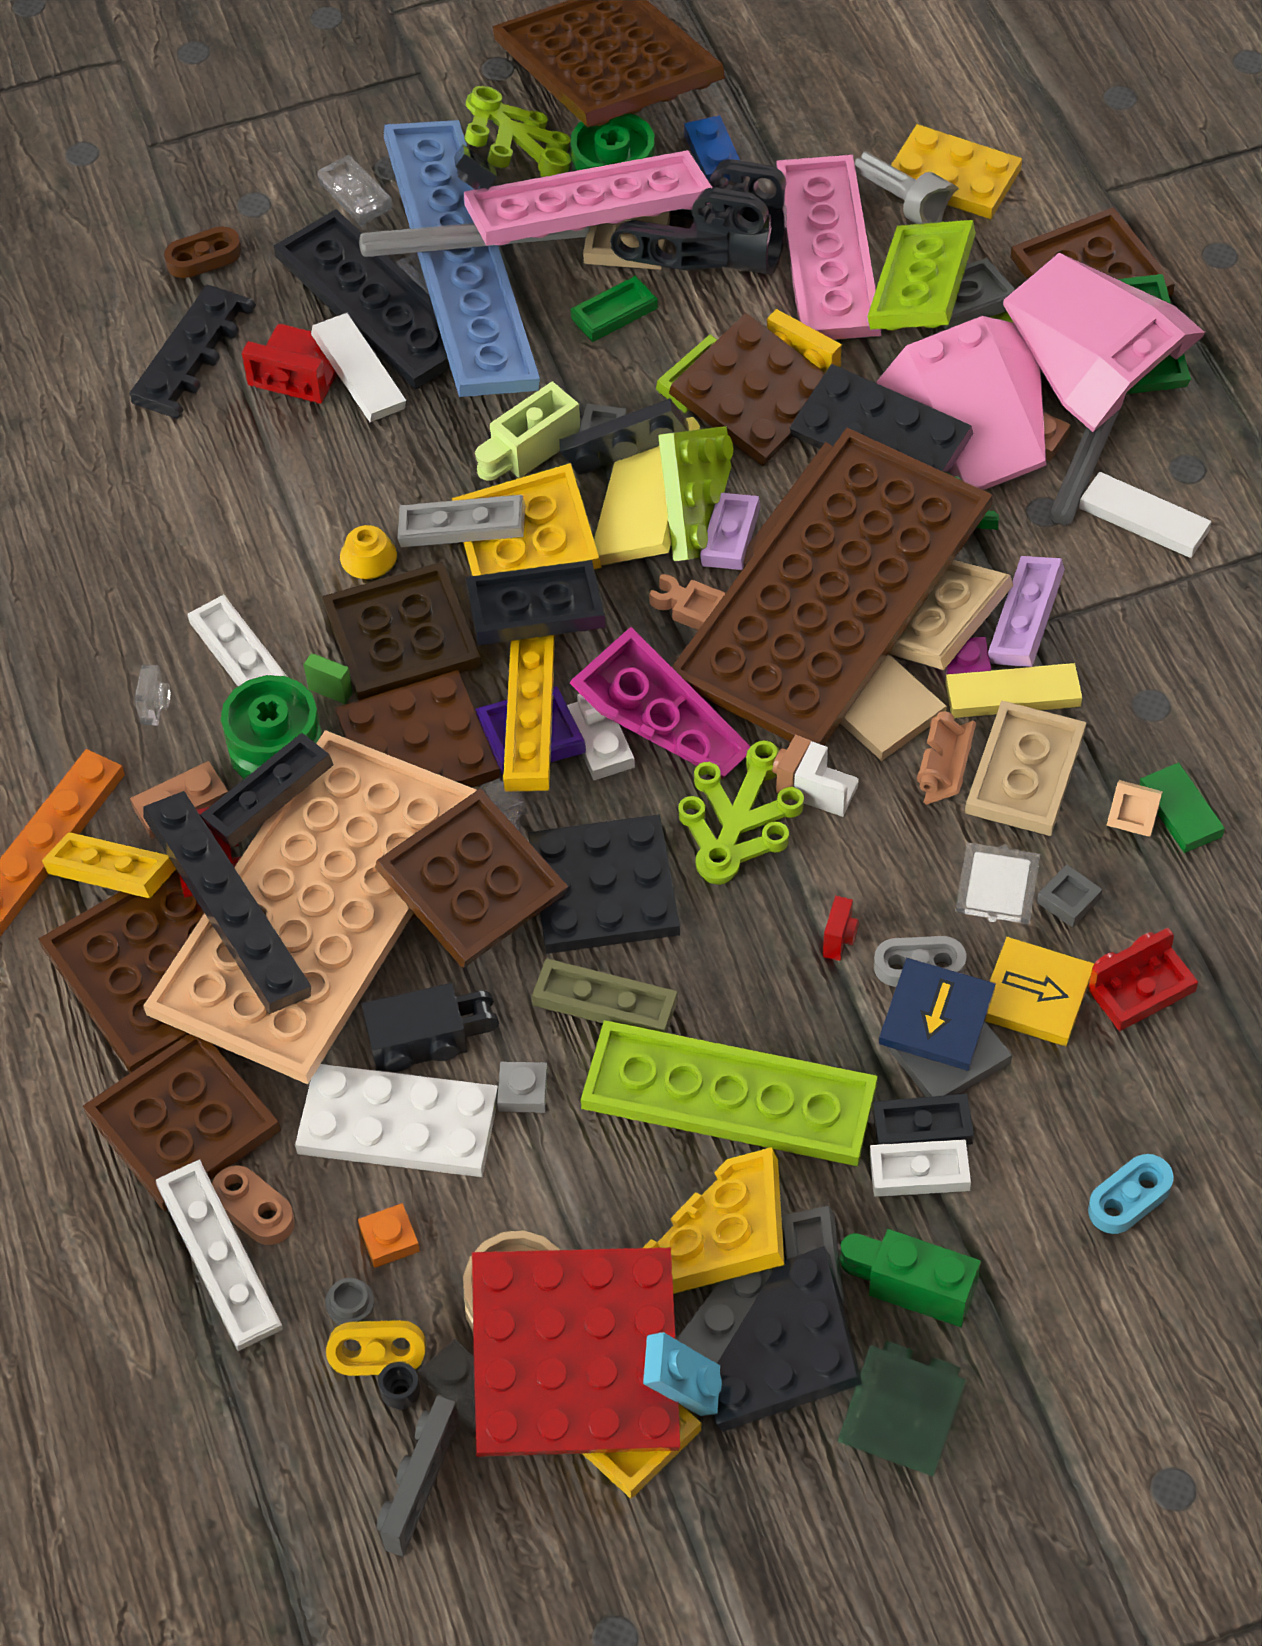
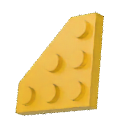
(729, 1227)

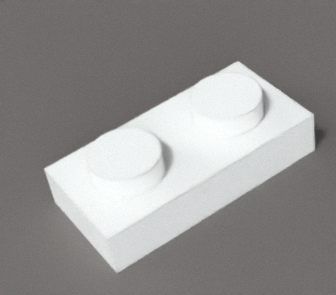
(920, 1168)

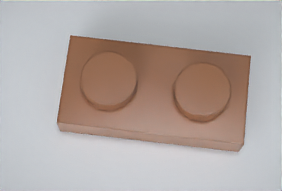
(199, 784)

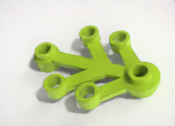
(487, 105)
(739, 817)

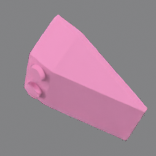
(986, 380)

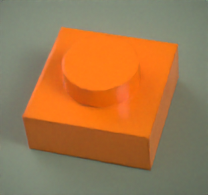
(388, 1235)

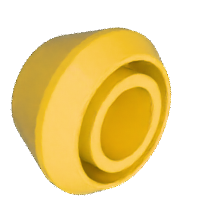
(368, 553)

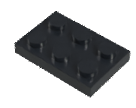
(535, 602)

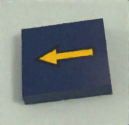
(937, 1014)

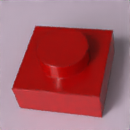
(840, 928)

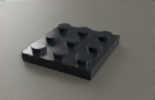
(615, 884)

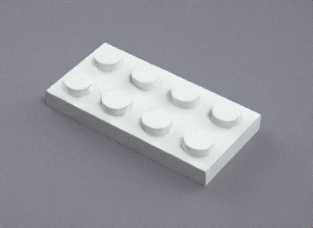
(398, 1120)

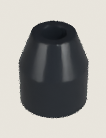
(399, 1378)

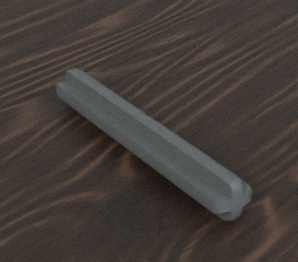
(1080, 473)

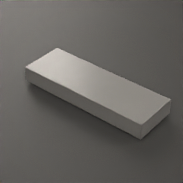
(461, 521)

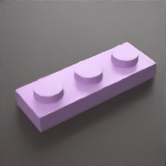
(1026, 611)

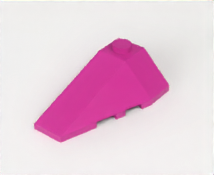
(651, 699)

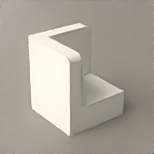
(821, 785)

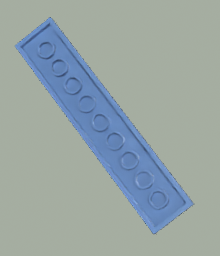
(465, 285)

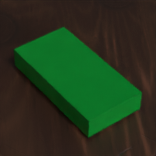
(614, 308)
(1184, 808)

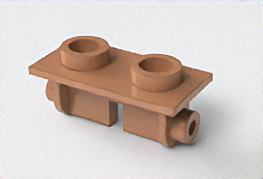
(944, 769)

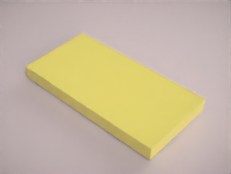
(635, 509)

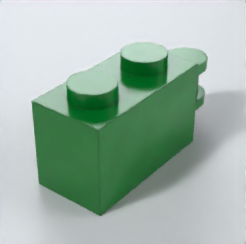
(913, 1274)

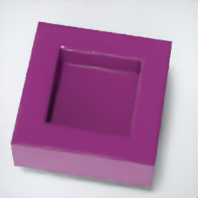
(971, 658)

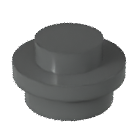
(349, 1301)

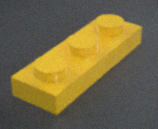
(109, 865)

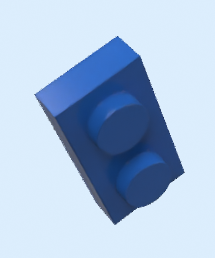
(709, 143)

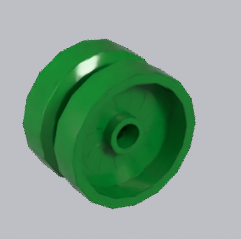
(615, 142)
(264, 718)

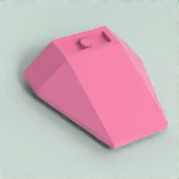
(1095, 334)

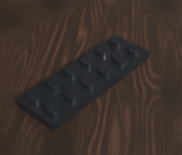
(374, 292)

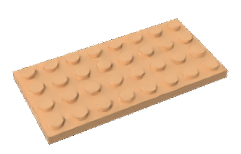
(325, 901)

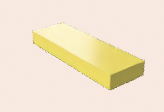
(1029, 686)

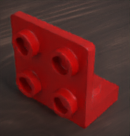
(289, 365)

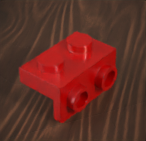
(1140, 979)

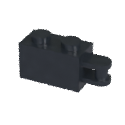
(425, 1025)

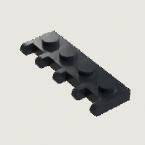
(188, 348)

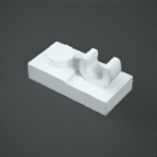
(604, 740)

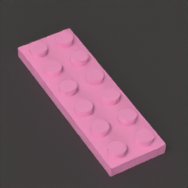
(585, 198)
(828, 246)

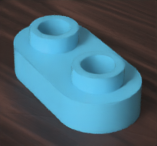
(1128, 1196)

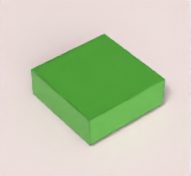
(328, 678)

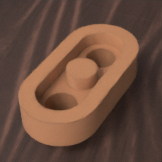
(250, 1202)

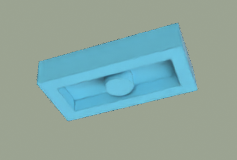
(682, 1374)

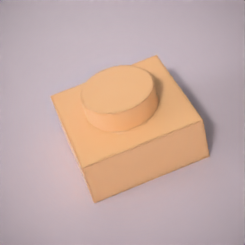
(1134, 808)

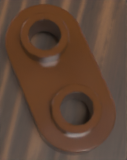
(202, 252)

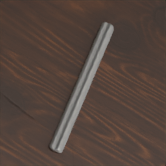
(438, 239)

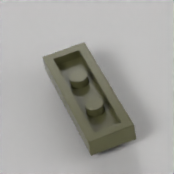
(603, 996)

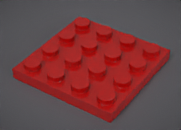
(567, 1351)

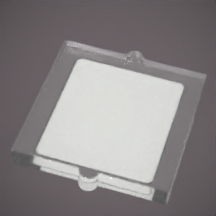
(997, 883)

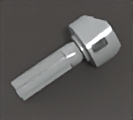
(923, 197)

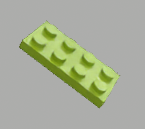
(922, 275)

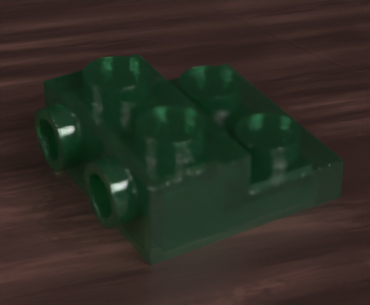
(903, 1408)

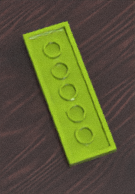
(730, 1092)

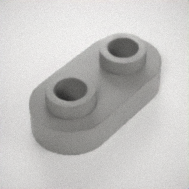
(923, 949)

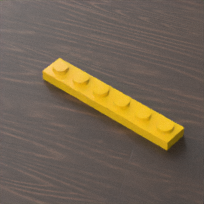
(529, 714)

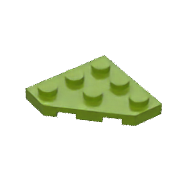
(694, 477)

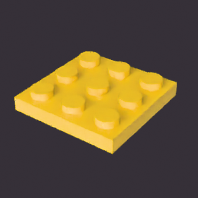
(553, 526)

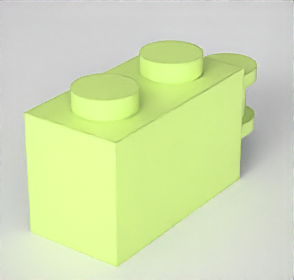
(528, 433)

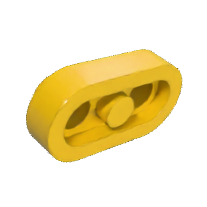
(376, 1346)

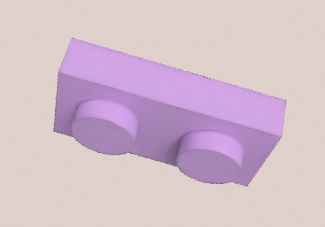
(730, 531)

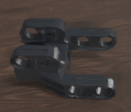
(735, 230)

